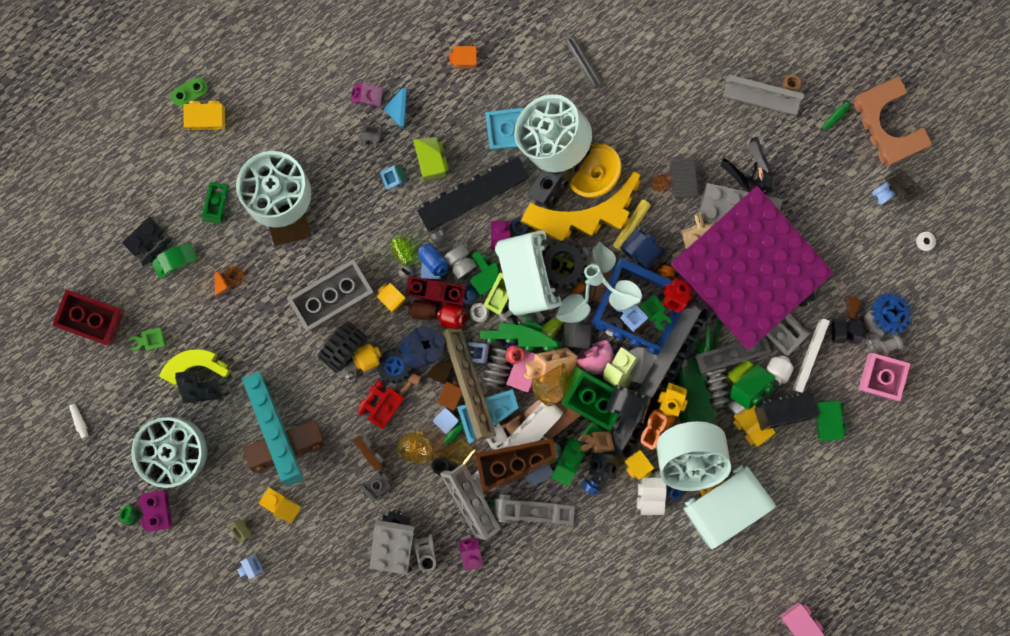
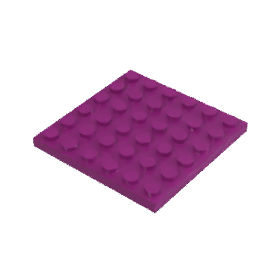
(752, 268)

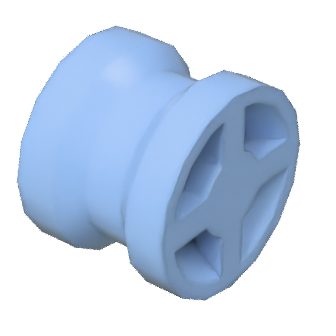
(883, 193)

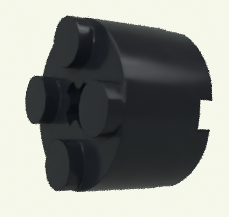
(628, 403)

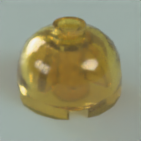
(416, 447)

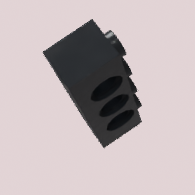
(560, 181)

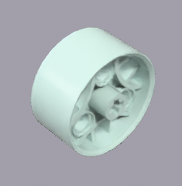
(553, 132)
(273, 189)
(163, 445)
(693, 456)

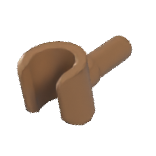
(414, 378)

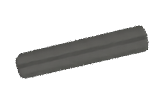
(584, 62)

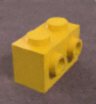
(204, 116)

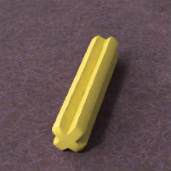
(634, 221)

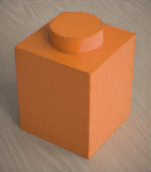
(464, 57)

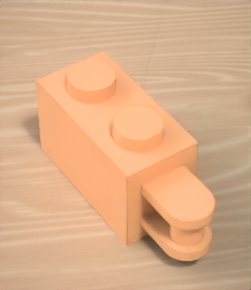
(548, 361)

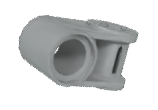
(425, 551)

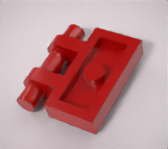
(385, 407)

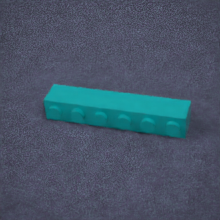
(273, 429)

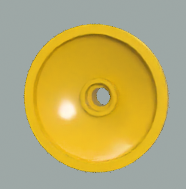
(601, 161)

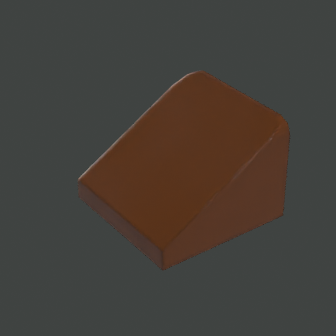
(852, 306)

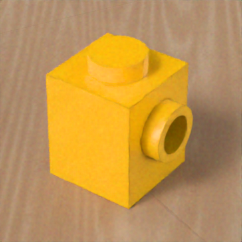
(638, 465)

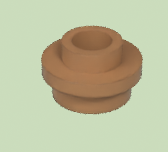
(791, 79)

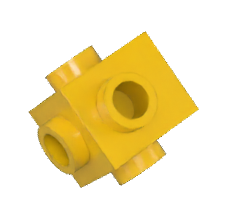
(673, 400)

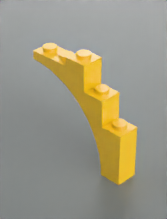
(585, 221)

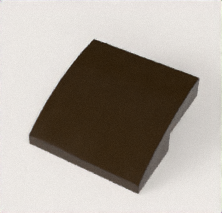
(294, 232)

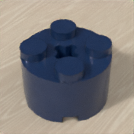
(642, 249)
(422, 347)

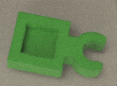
(150, 339)

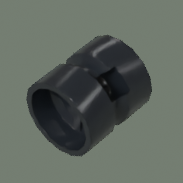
(847, 331)

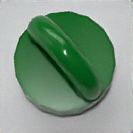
(129, 515)

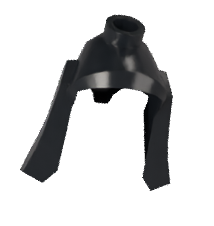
(765, 171)

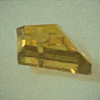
(457, 452)

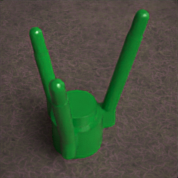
(708, 345)

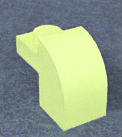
(619, 370)

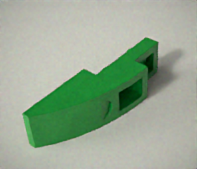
(527, 336)

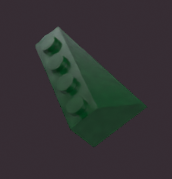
(698, 396)

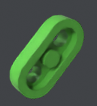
(189, 92)

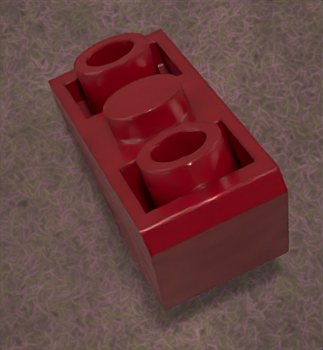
(435, 291)

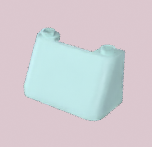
(526, 274)
(729, 507)

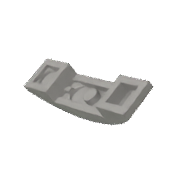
(537, 512)

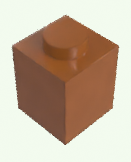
(450, 395)

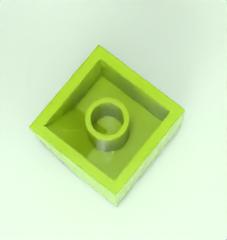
(430, 158)

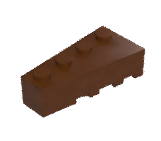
(512, 463)

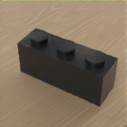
(786, 410)

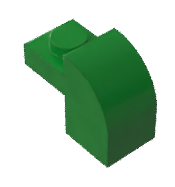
(174, 259)
(484, 280)

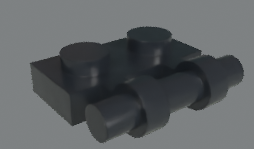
(142, 237)

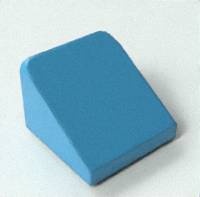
(393, 176)

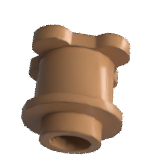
(512, 424)

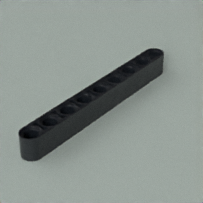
(663, 372)

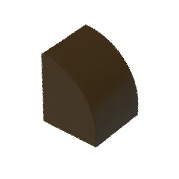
(440, 371)

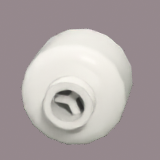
(780, 368)

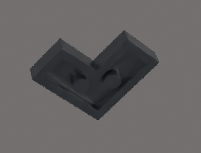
(193, 391)

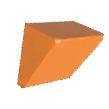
(221, 285)

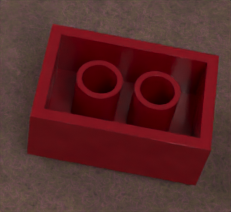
(88, 317)

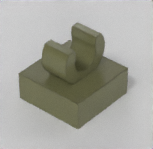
(240, 530)

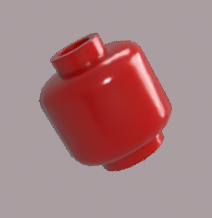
(452, 316)

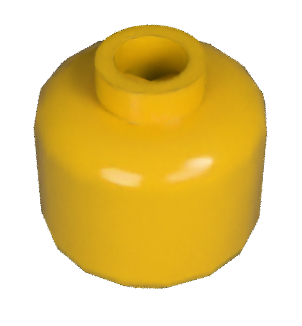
(366, 357)

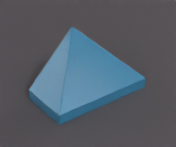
(397, 108)

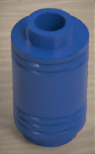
(433, 260)

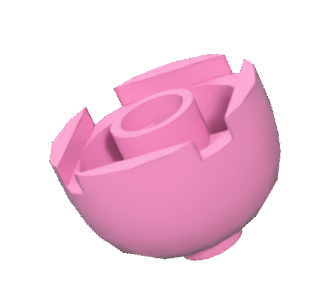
(596, 358)

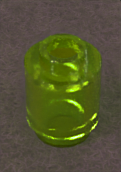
(402, 250)

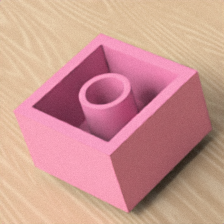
(884, 377)

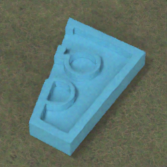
(498, 407)

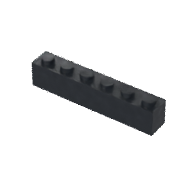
(473, 193)

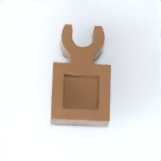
(599, 441)

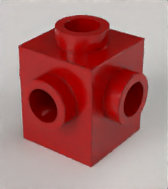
(677, 295)

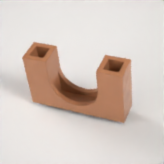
(891, 148)

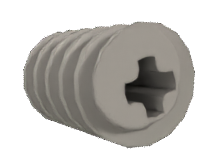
(496, 368)
(716, 388)

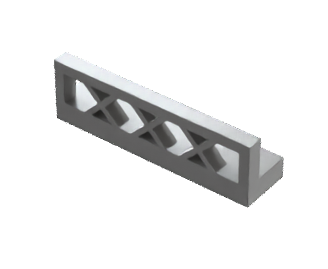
(762, 95)
(471, 502)

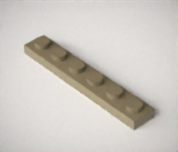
(469, 384)

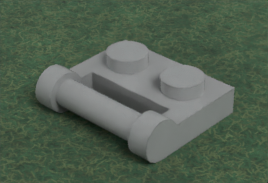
(784, 339)

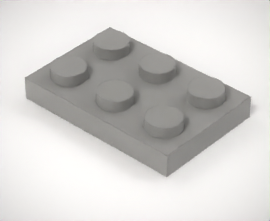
(391, 547)

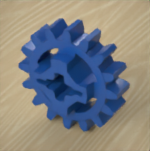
(891, 313)

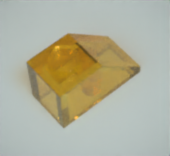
(551, 386)

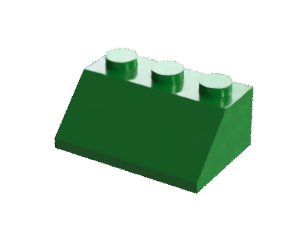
(589, 398)

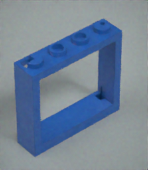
(648, 276)

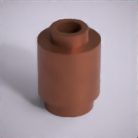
(421, 310)

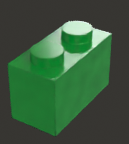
(753, 387)
(829, 422)
(568, 462)

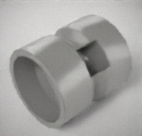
(460, 261)

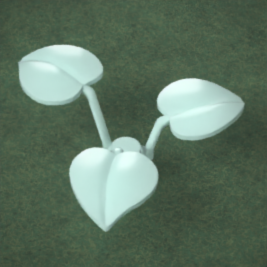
(600, 261)

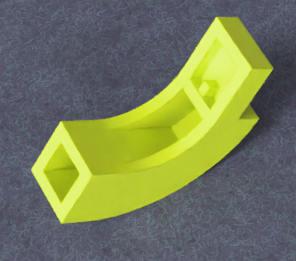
(188, 359)

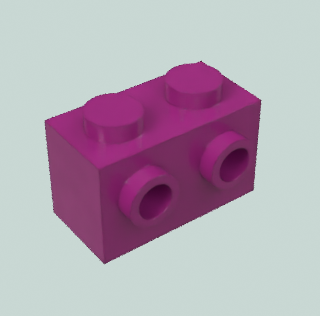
(158, 510)

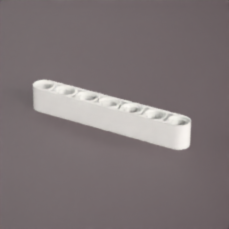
(530, 430)

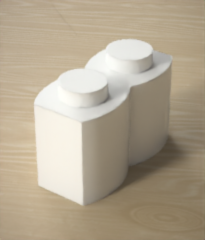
(652, 496)

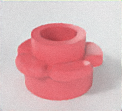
(518, 357)

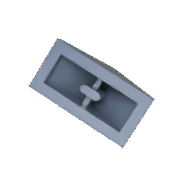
(478, 352)

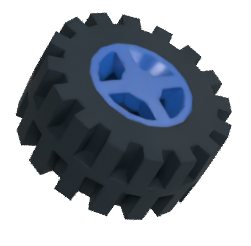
(388, 367)

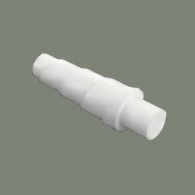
(78, 421)

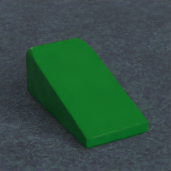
(215, 203)

